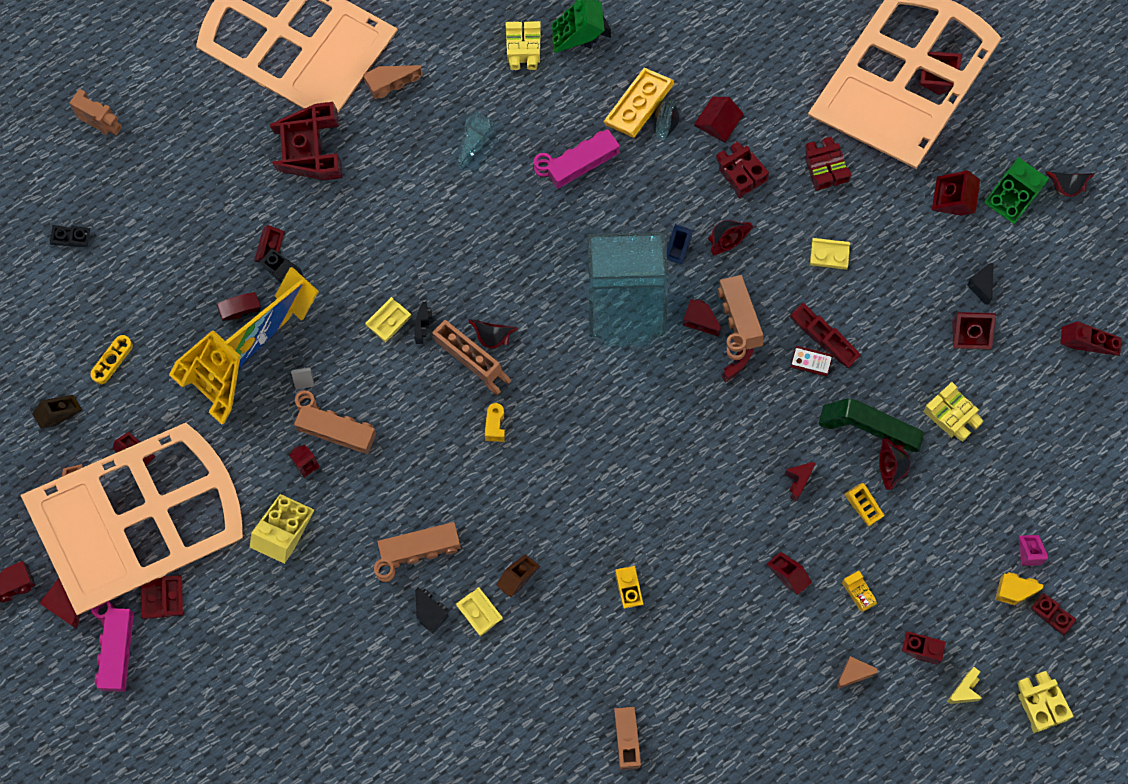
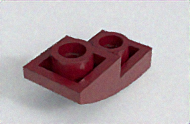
(235, 306)
(732, 370)
(1054, 615)

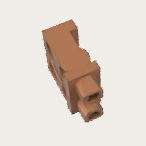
(94, 113)

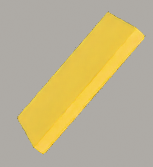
(639, 102)

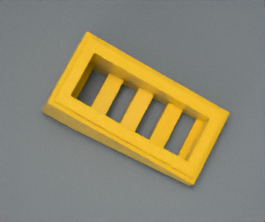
(859, 508)

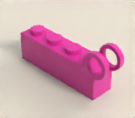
(578, 160)
(115, 648)

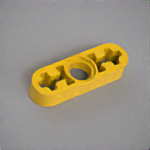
(109, 352)

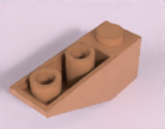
(389, 78)
(627, 738)

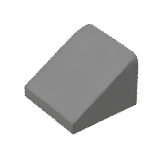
(302, 378)

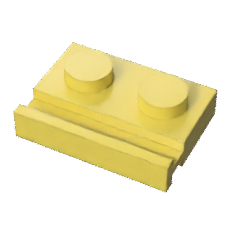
(829, 253)
(388, 320)
(479, 611)

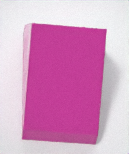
(1032, 550)

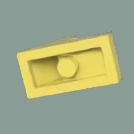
(963, 692)

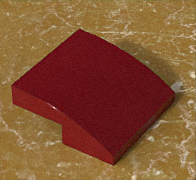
(162, 598)

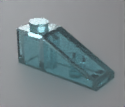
(476, 132)

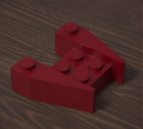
(302, 143)

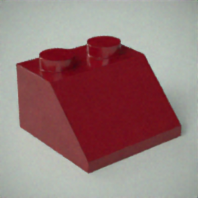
(956, 193)

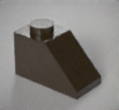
(56, 410)

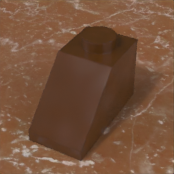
(517, 575)

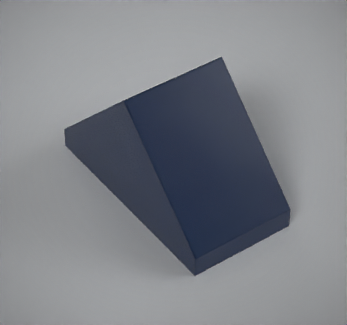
(679, 243)

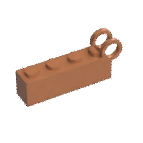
(741, 316)
(470, 355)
(332, 427)
(415, 546)

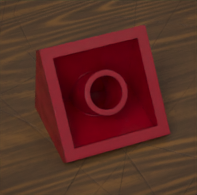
(936, 83)
(719, 118)
(973, 330)

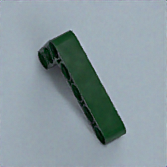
(871, 420)

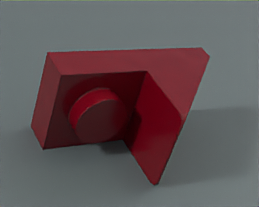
(801, 474)

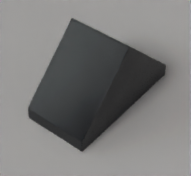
(982, 284)

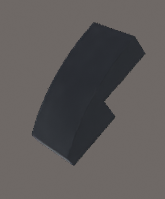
(74, 236)
(422, 320)

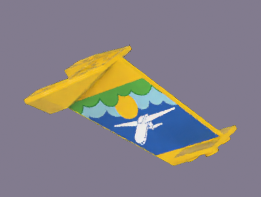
(215, 363)

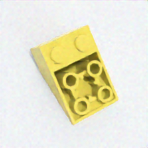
(281, 528)

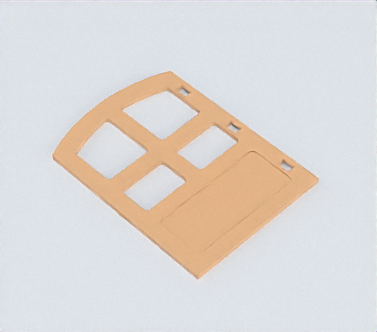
(329, 61)
(884, 111)
(89, 538)

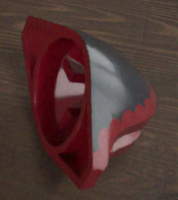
(1069, 184)
(728, 235)
(492, 334)
(893, 463)

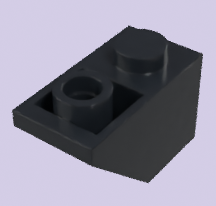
(278, 265)
(429, 612)

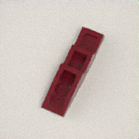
(825, 335)

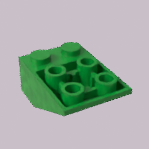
(578, 25)
(1016, 190)

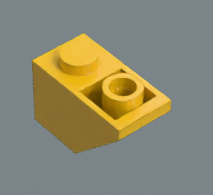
(628, 587)
(1015, 589)

